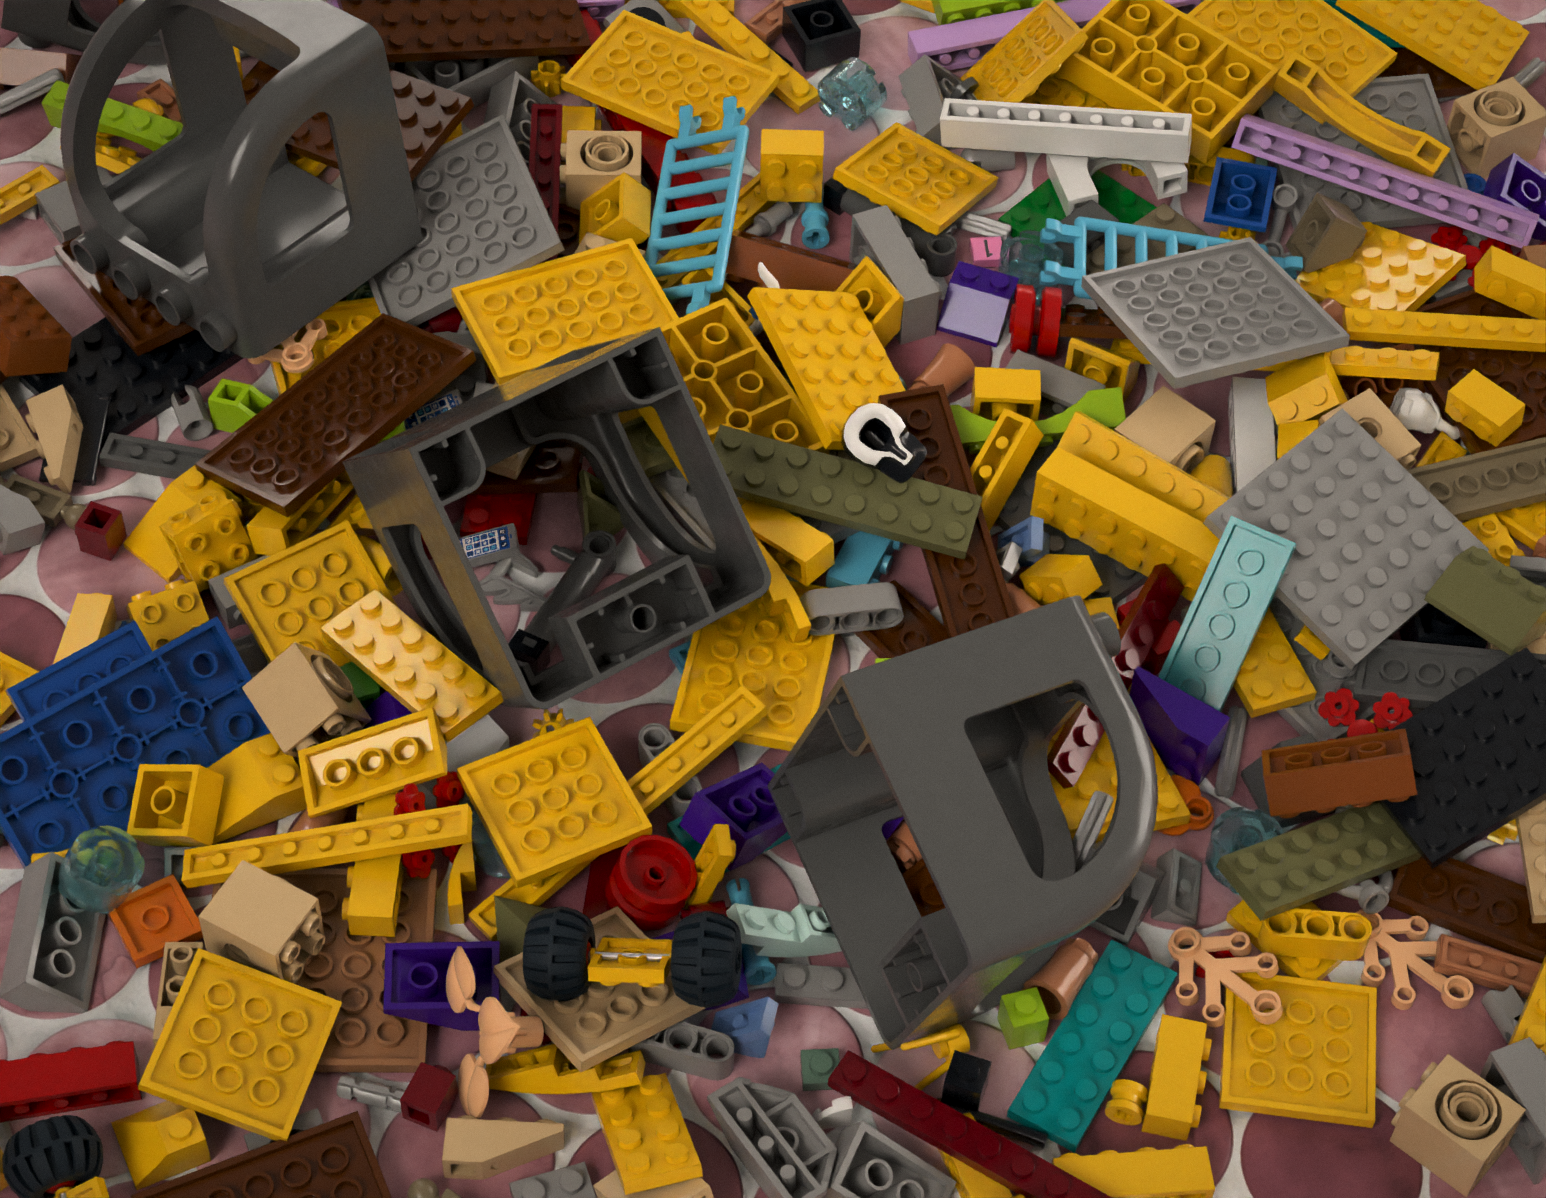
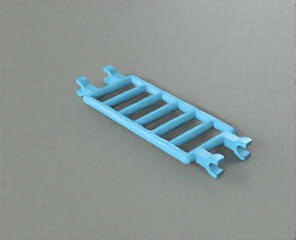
(686, 139)
(1077, 234)

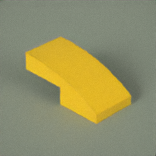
(461, 879)

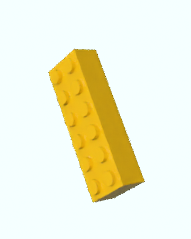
(1121, 520)

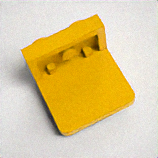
(167, 613)

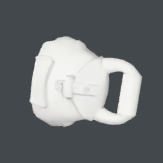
(1420, 412)

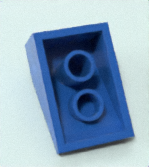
(1240, 194)

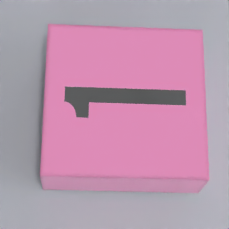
(985, 251)

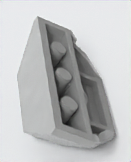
(775, 1139)

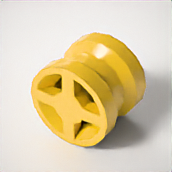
(1126, 1102)

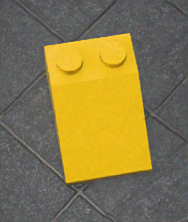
(147, 540)
(257, 787)

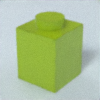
(1023, 1018)

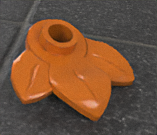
(1195, 803)

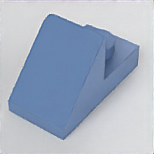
(1029, 537)
(748, 1025)

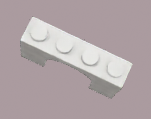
(1075, 186)

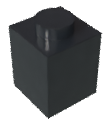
(966, 1080)

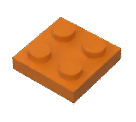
(154, 917)

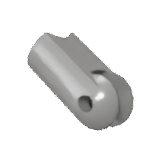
(990, 159)
(192, 415)
(1504, 1009)

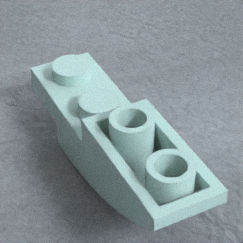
(785, 933)

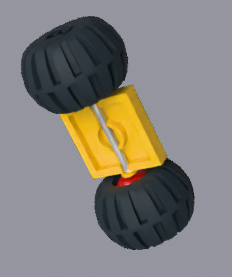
(563, 957)
(55, 1160)

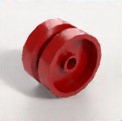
(1034, 320)
(651, 881)

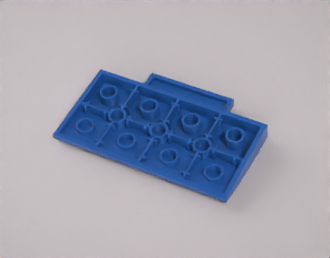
(106, 714)

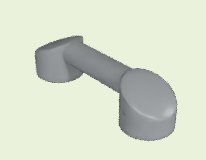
(1282, 202)

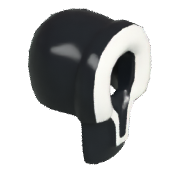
(881, 441)

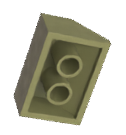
(1491, 600)

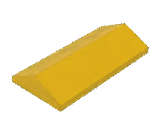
(372, 762)

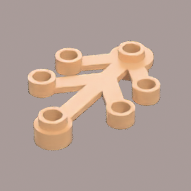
(296, 356)
(1407, 955)
(1223, 972)

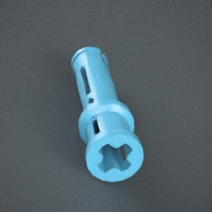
(815, 222)
(757, 968)

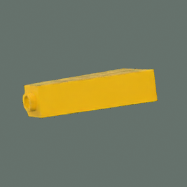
(90, 620)

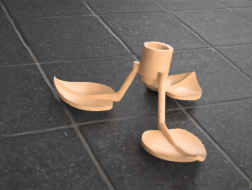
(498, 1033)

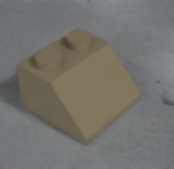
(1326, 234)

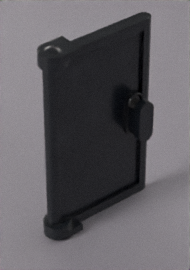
(93, 414)

